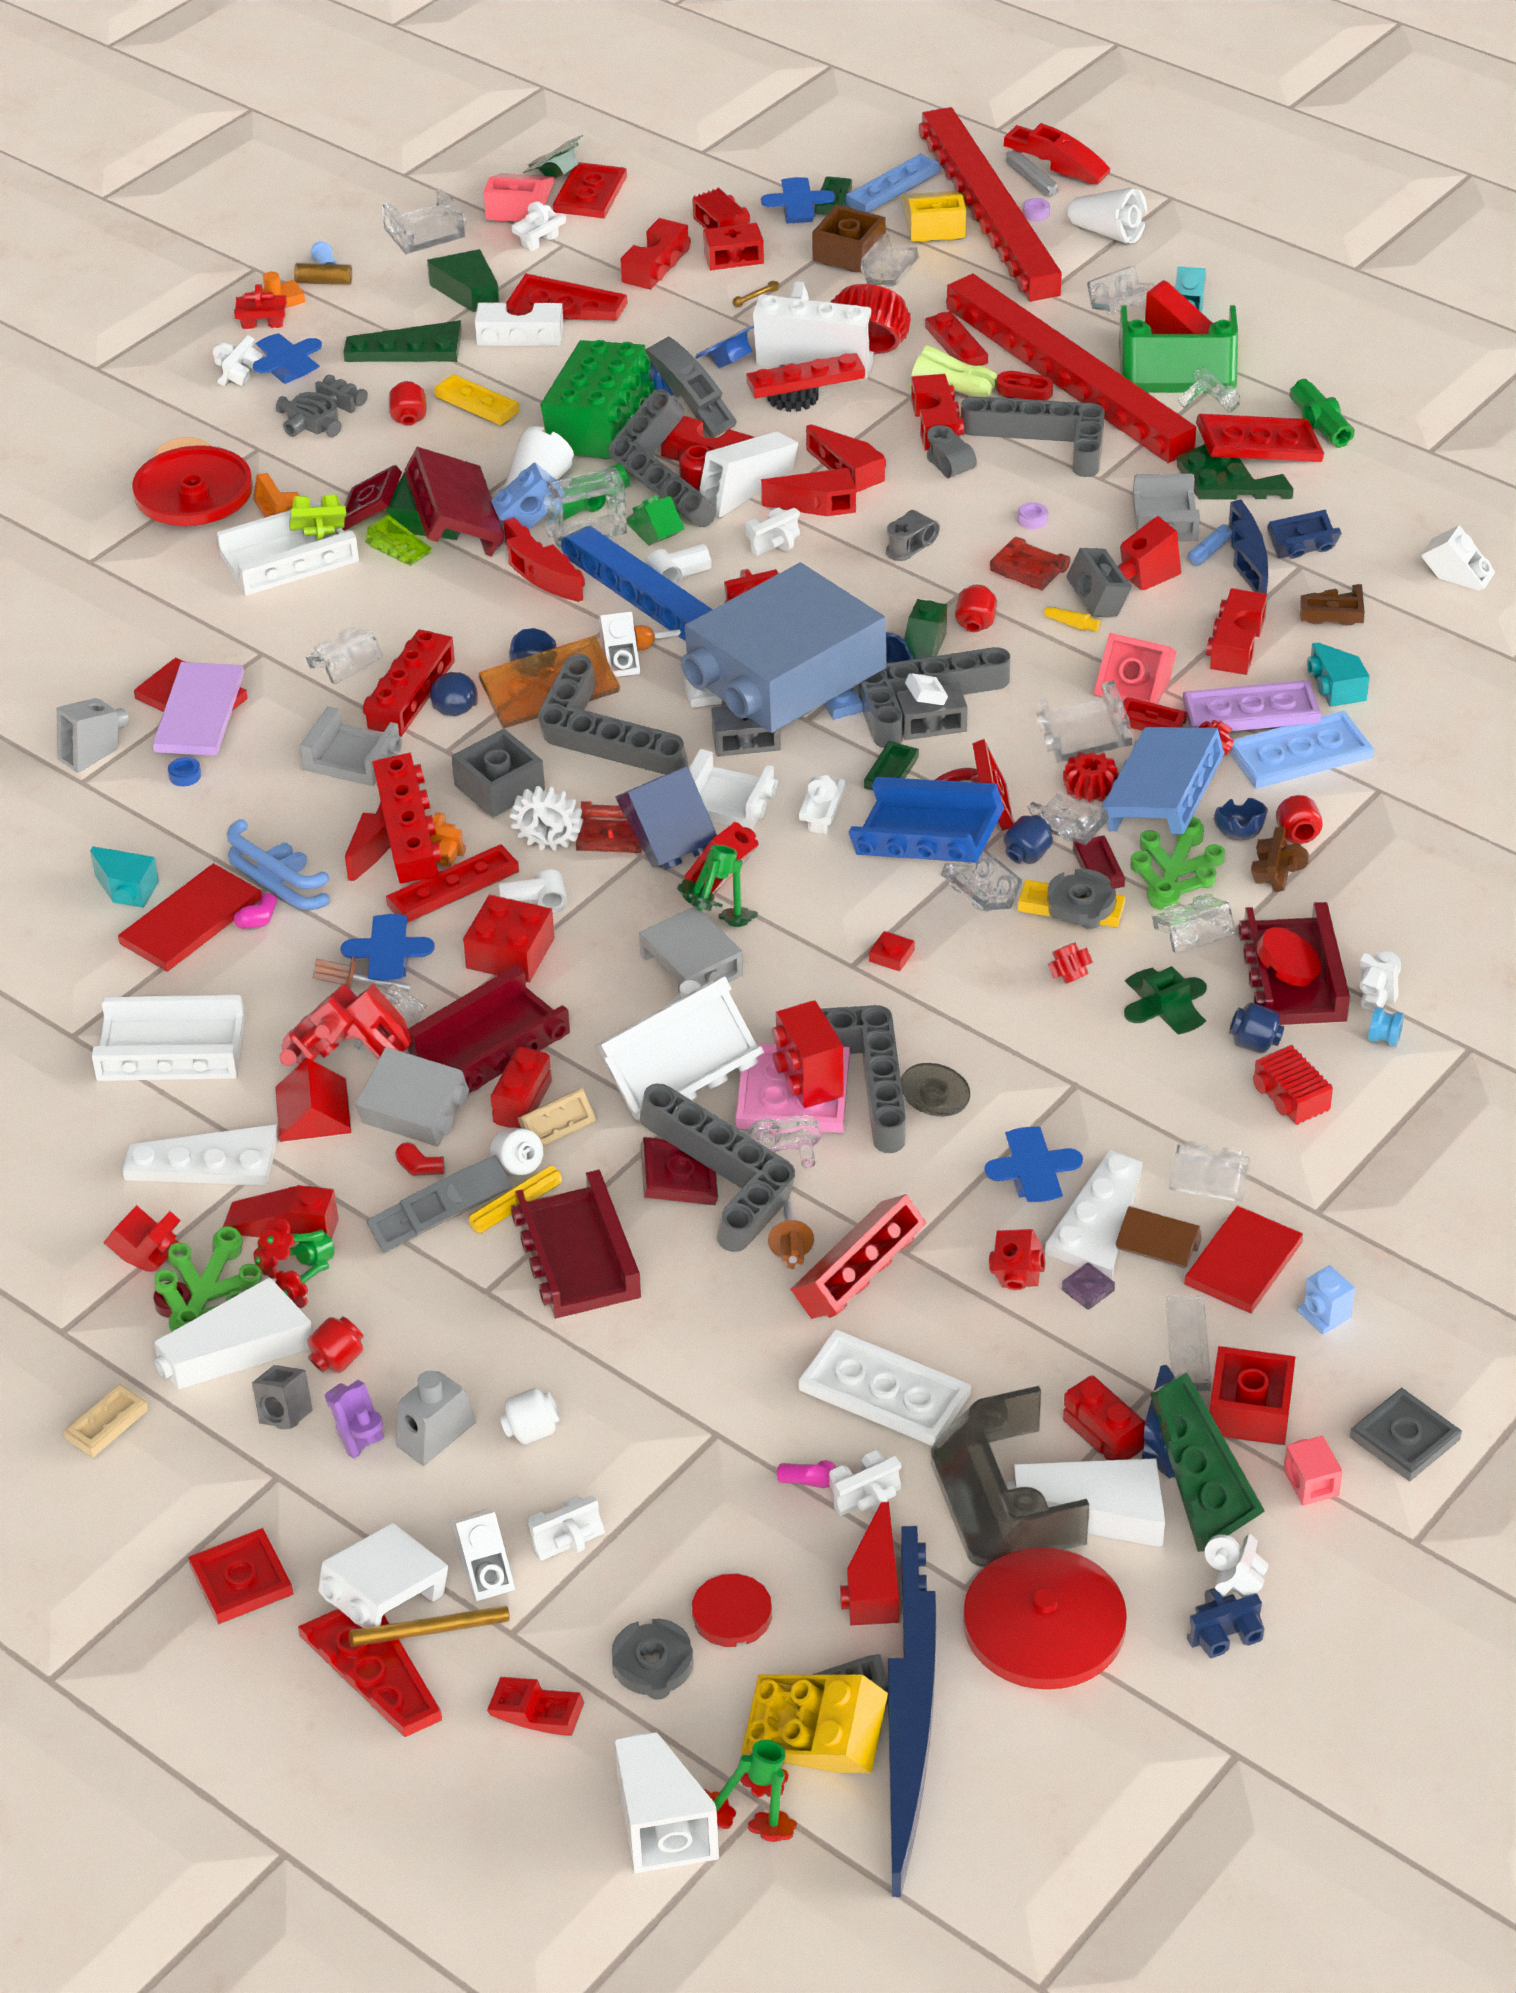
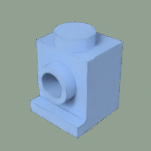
(1327, 1300)

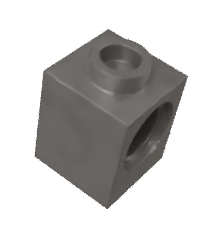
(282, 1396)

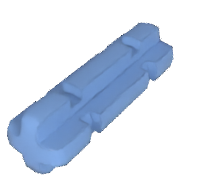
(1210, 545)

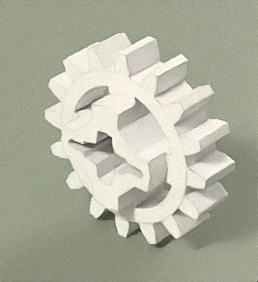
(546, 818)

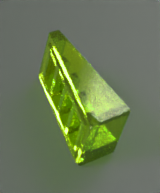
(386, 531)

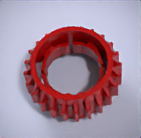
(888, 318)

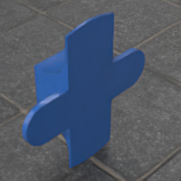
(797, 199)
(729, 349)
(286, 359)
(388, 947)
(1032, 1165)

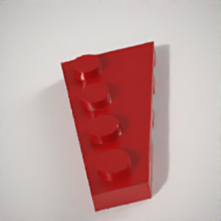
(577, 300)
(376, 1671)

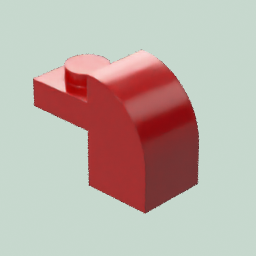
(143, 1240)

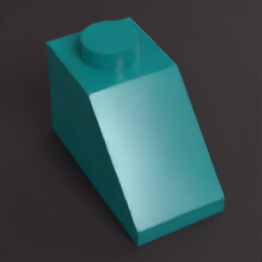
(125, 875)

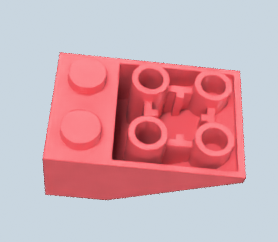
(510, 195)

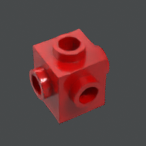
(1017, 1259)

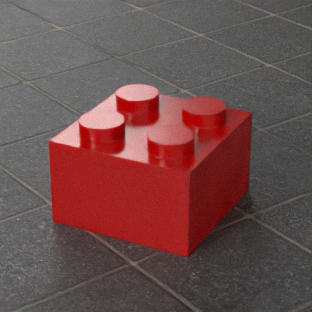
(507, 936)
(808, 1054)
(1252, 1394)

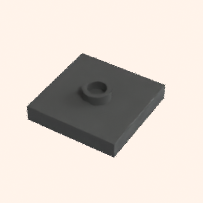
(1405, 1434)

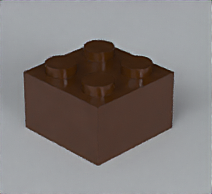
(846, 237)

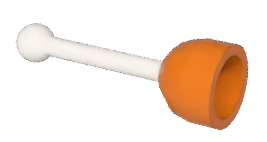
(645, 636)

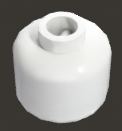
(517, 1150)
(530, 1416)

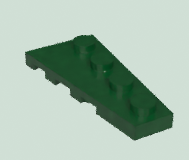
(413, 344)
(1205, 1469)

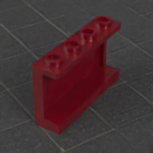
(453, 497)
(1325, 997)
(487, 1027)
(577, 1248)

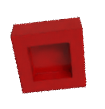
(891, 951)

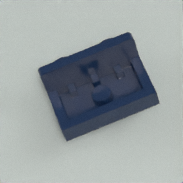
(1303, 534)

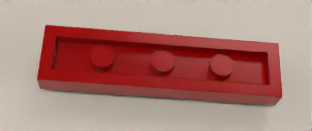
(805, 375)
(453, 883)

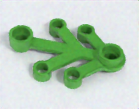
(1167, 890)
(225, 1247)

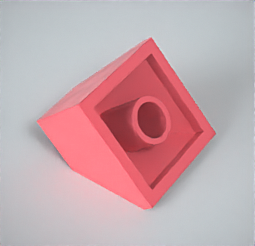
(1136, 667)

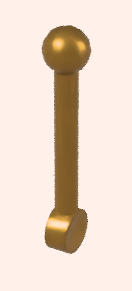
(772, 286)

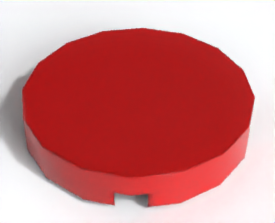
(1289, 956)
(731, 1610)

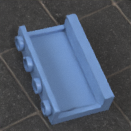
(1165, 776)

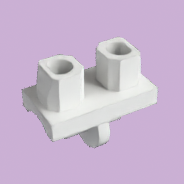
(538, 223)
(234, 359)
(775, 532)
(821, 802)
(1379, 979)
(867, 1488)
(566, 1527)
(1238, 1568)

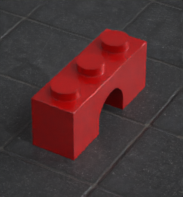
(649, 264)
(935, 405)
(690, 433)
(1236, 631)

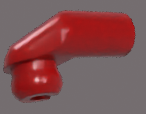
(416, 1163)

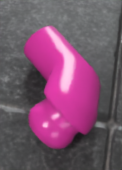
(256, 915)
(806, 1474)

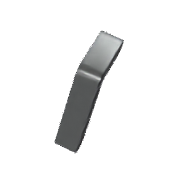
(1040, 421)
(638, 442)
(973, 670)
(573, 728)
(872, 1033)
(760, 1172)

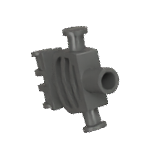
(318, 409)

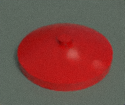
(192, 485)
(1044, 1618)

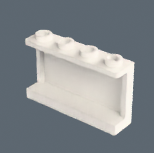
(809, 330)
(271, 555)
(170, 1038)
(681, 1046)

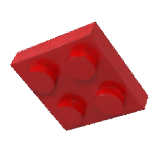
(240, 1576)

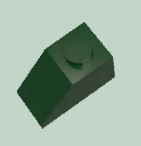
(926, 628)

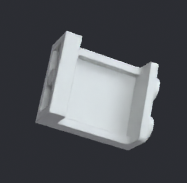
(732, 794)
(381, 1575)

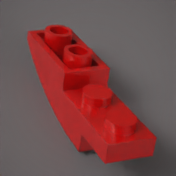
(1066, 153)
(542, 565)

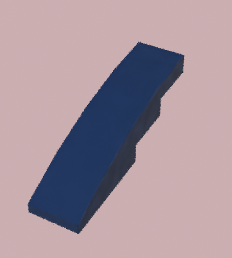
(1249, 547)

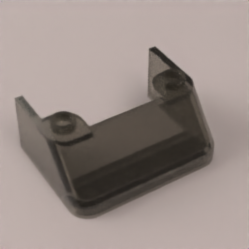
(982, 1508)

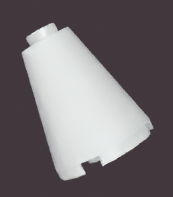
(1111, 214)
(546, 450)

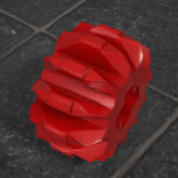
(1089, 776)

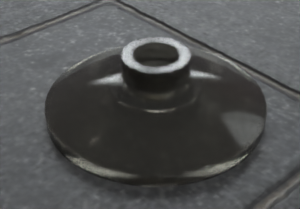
(935, 1089)

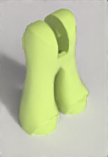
(965, 378)

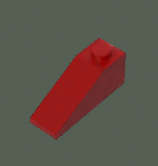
(841, 451)
(302, 1206)
(872, 1575)

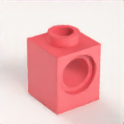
(1312, 1470)

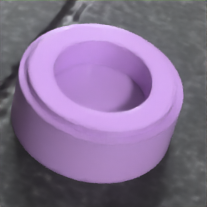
(1036, 209)
(1032, 515)

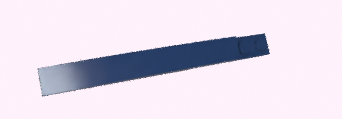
(910, 1705)

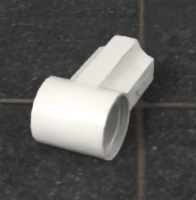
(680, 563)
(544, 890)

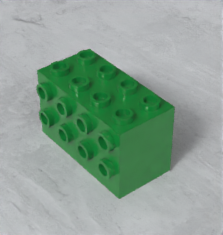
(597, 394)

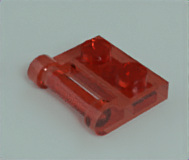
(1028, 564)
(605, 834)

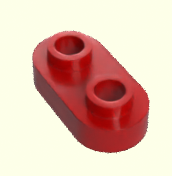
(1024, 385)

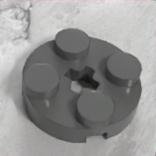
(1088, 912)
(656, 1677)

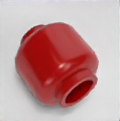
(407, 403)
(692, 464)
(975, 607)
(1300, 819)
(335, 1344)

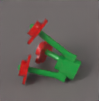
(313, 1250)
(764, 1775)

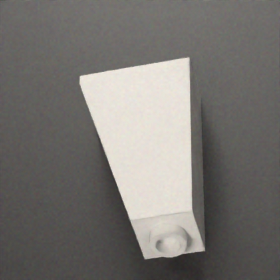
(736, 470)
(234, 1336)
(1120, 1493)

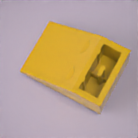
(935, 215)
(818, 1720)

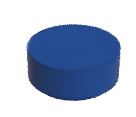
(184, 771)

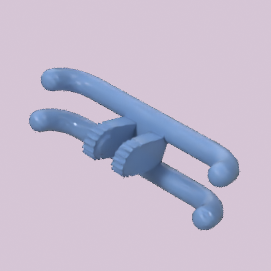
(275, 867)

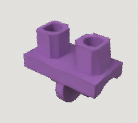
(354, 1416)

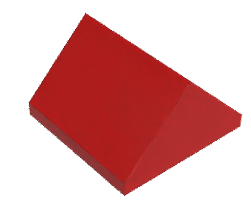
(312, 1103)

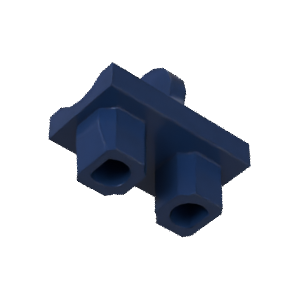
(1225, 1617)

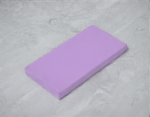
(1254, 705)
(198, 708)

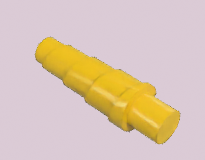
(1074, 619)

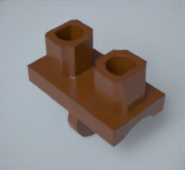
(1277, 859)

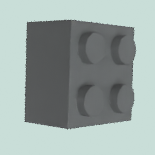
(497, 771)

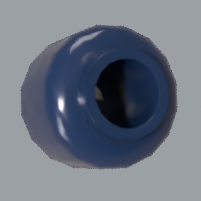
(1028, 839)
(1256, 1028)

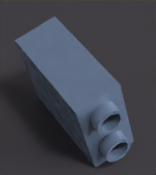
(785, 647)

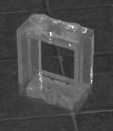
(582, 487)

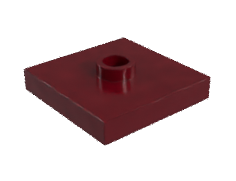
(371, 496)
(675, 1175)

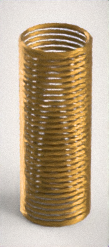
(330, 273)

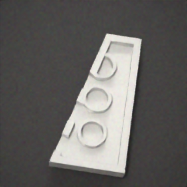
(210, 1158)
(1096, 1215)

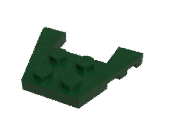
(1227, 477)

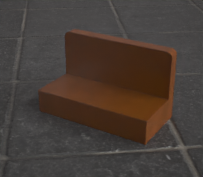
(1158, 1237)

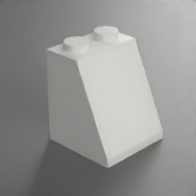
(663, 1806)

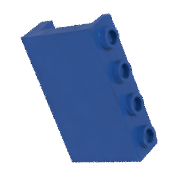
(929, 820)

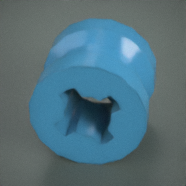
(1386, 1026)

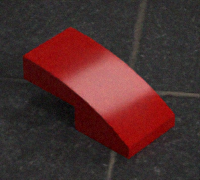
(528, 1706)

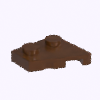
(1331, 607)

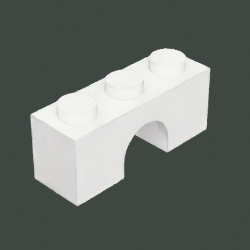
(538, 328)

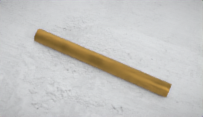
(428, 1626)

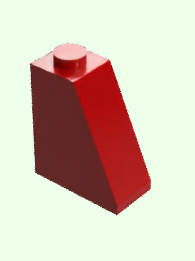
(1172, 313)

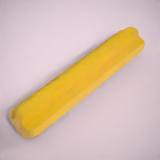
(501, 1207)

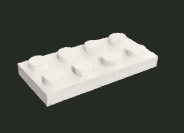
(884, 1387)

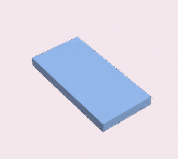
(1300, 750)

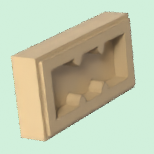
(559, 1117)
(106, 1420)

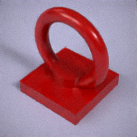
(986, 772)

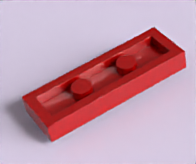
(956, 339)

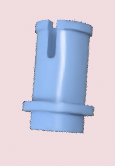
(322, 253)

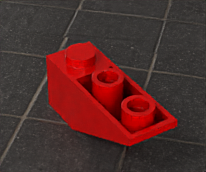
(812, 493)

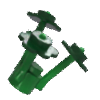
(719, 863)

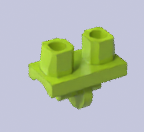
(317, 520)

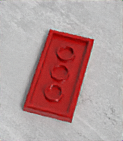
(1259, 437)
(189, 917)

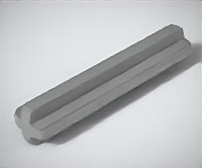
(1032, 173)

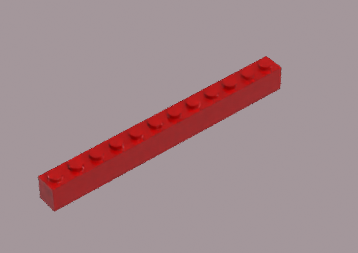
(991, 204)
(1071, 367)

